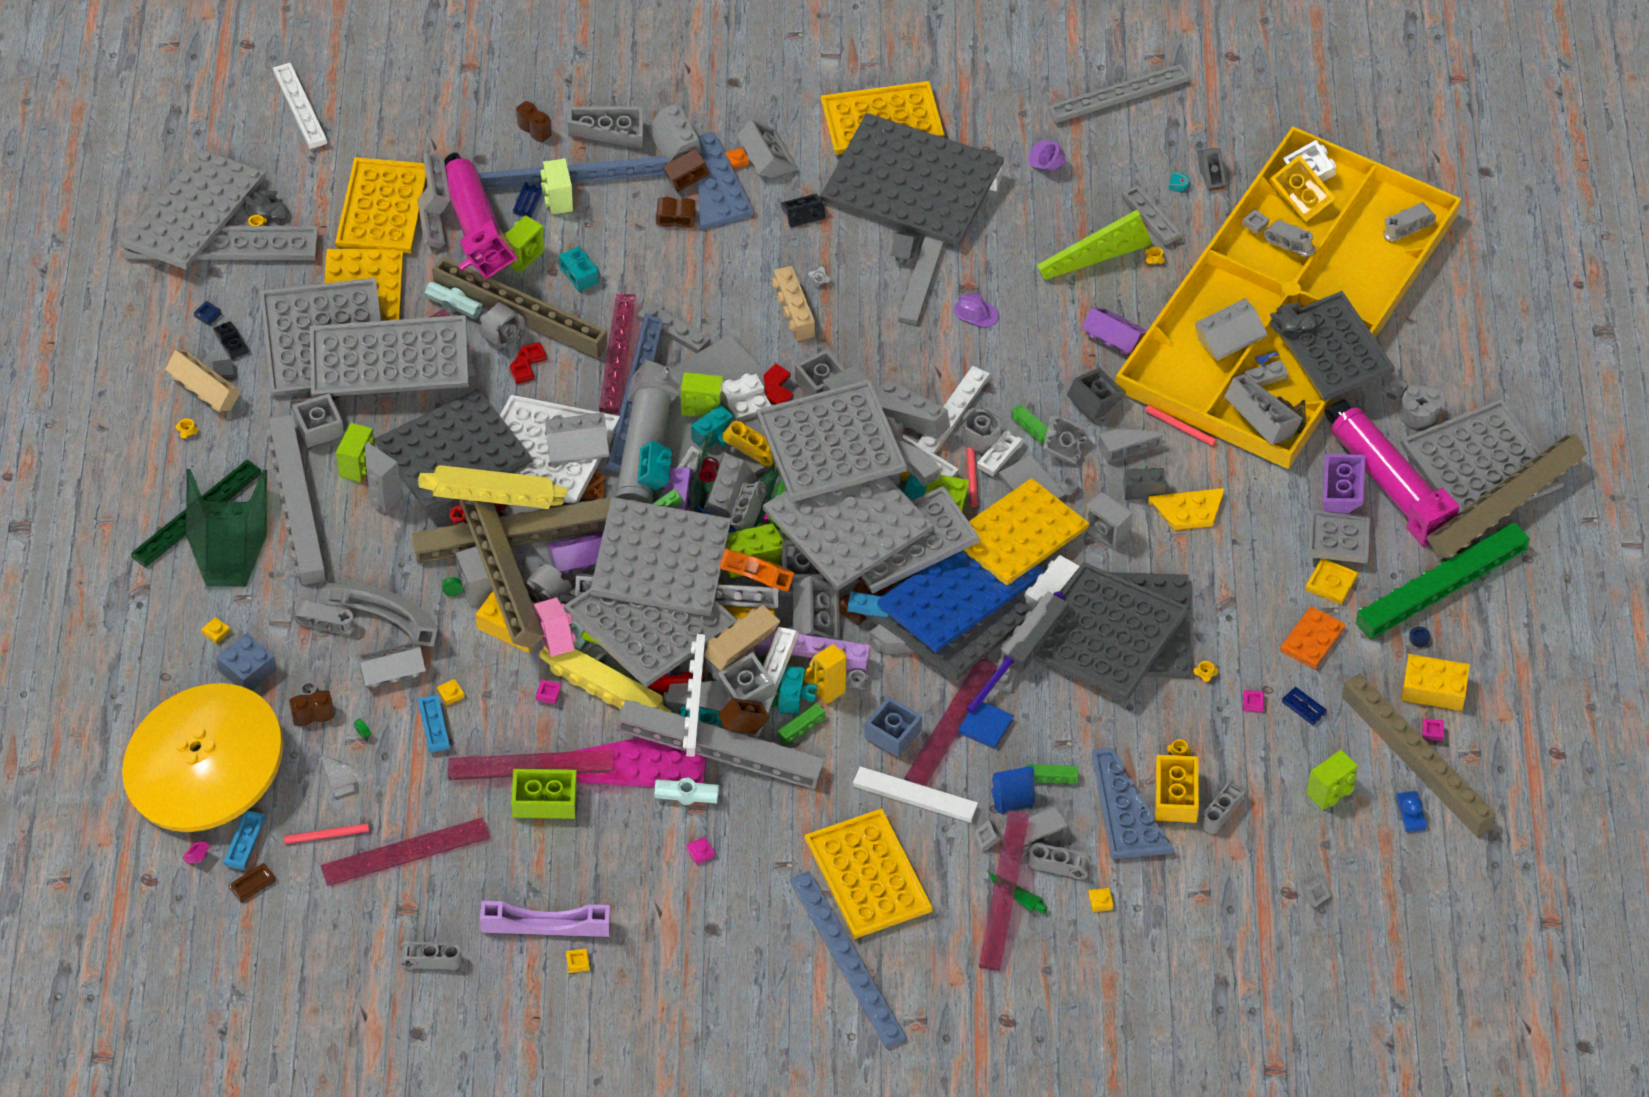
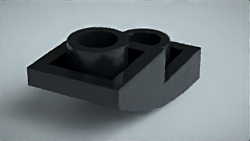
(230, 340)

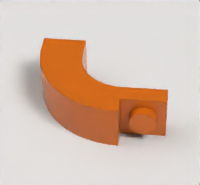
(757, 569)

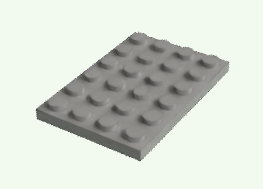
(949, 536)

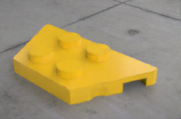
(1188, 509)

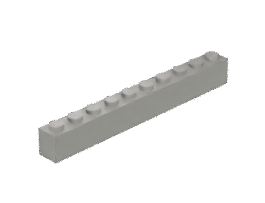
(296, 499)
(726, 594)
(722, 744)

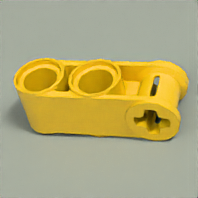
(748, 442)

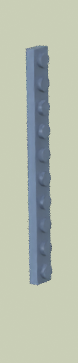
(577, 172)
(645, 349)
(847, 960)

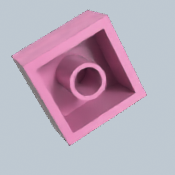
(555, 626)

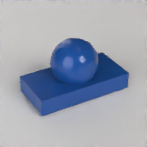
(1411, 811)

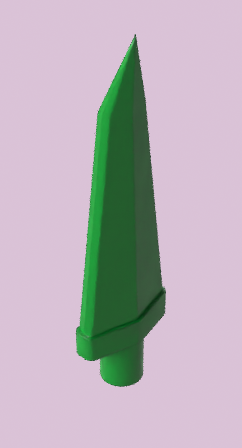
(1026, 898)

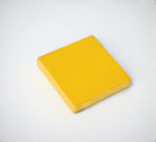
(1331, 581)

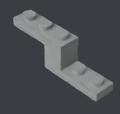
(434, 200)

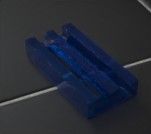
(525, 189)
(1302, 708)

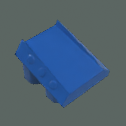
(1013, 789)

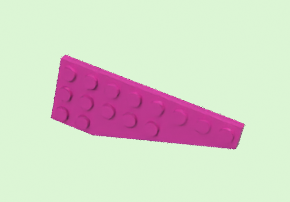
(643, 761)

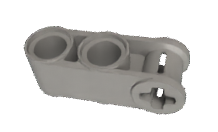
(1408, 222)
(1290, 238)
(748, 505)
(325, 618)
(1216, 815)
(1069, 858)
(420, 951)

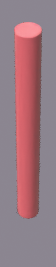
(1180, 425)
(972, 478)
(326, 833)

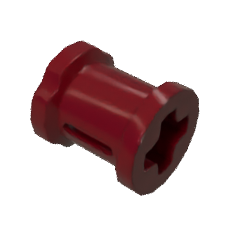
(709, 468)

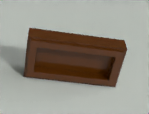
(252, 882)

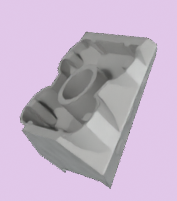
(1064, 439)

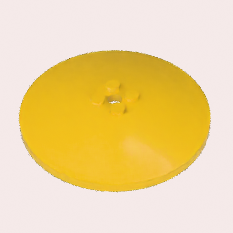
(219, 781)

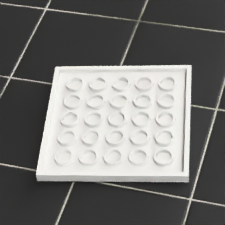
(527, 421)

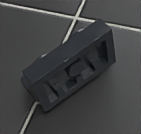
(803, 210)

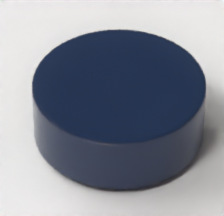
(1419, 636)

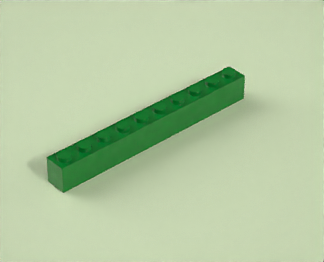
(1442, 580)

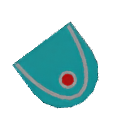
(1179, 181)

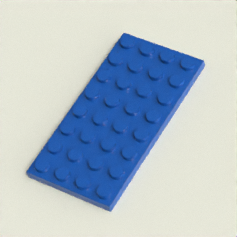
(951, 598)

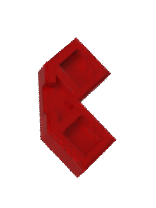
(528, 355)
(773, 382)
(663, 683)

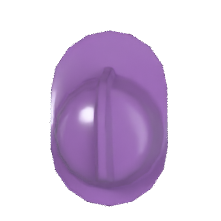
(1047, 155)
(975, 310)

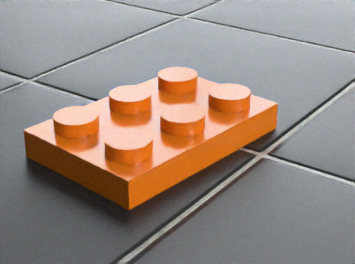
(1312, 637)

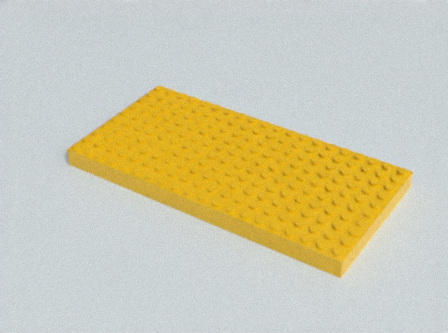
(1350, 256)

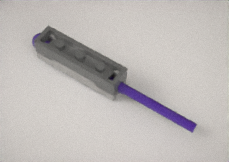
(1027, 639)

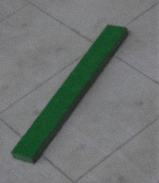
(176, 528)

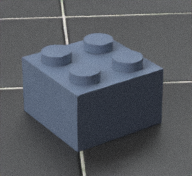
(246, 662)
(893, 726)

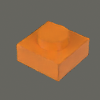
(737, 158)

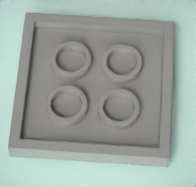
(1338, 536)

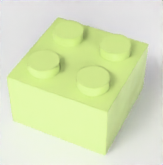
(557, 186)

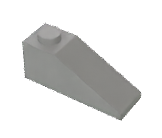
(1126, 443)

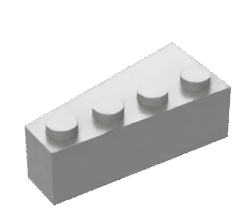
(608, 124)
(912, 409)
(1263, 410)

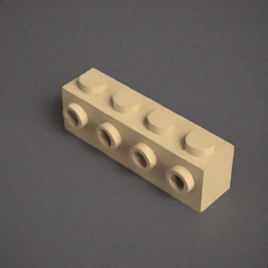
(793, 303)
(202, 380)
(741, 637)

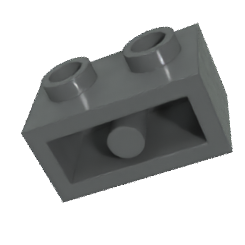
(1143, 483)

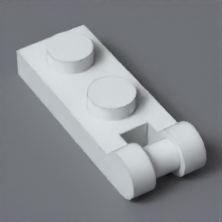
(999, 453)

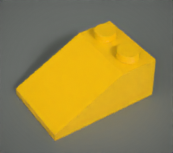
(1301, 188)

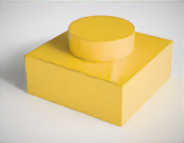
(215, 630)
(450, 692)
(1100, 899)

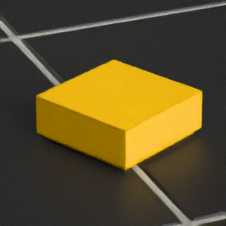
(577, 960)

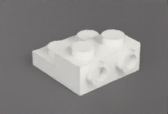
(1316, 158)
(744, 397)

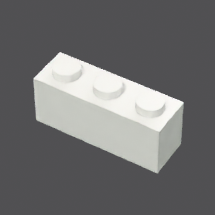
(1053, 580)

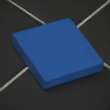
(986, 725)

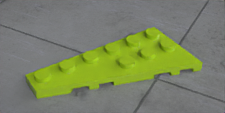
(1111, 241)

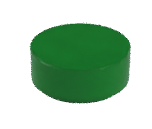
(452, 586)
(362, 728)

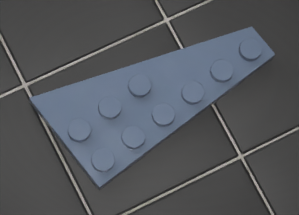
(720, 191)
(1126, 816)

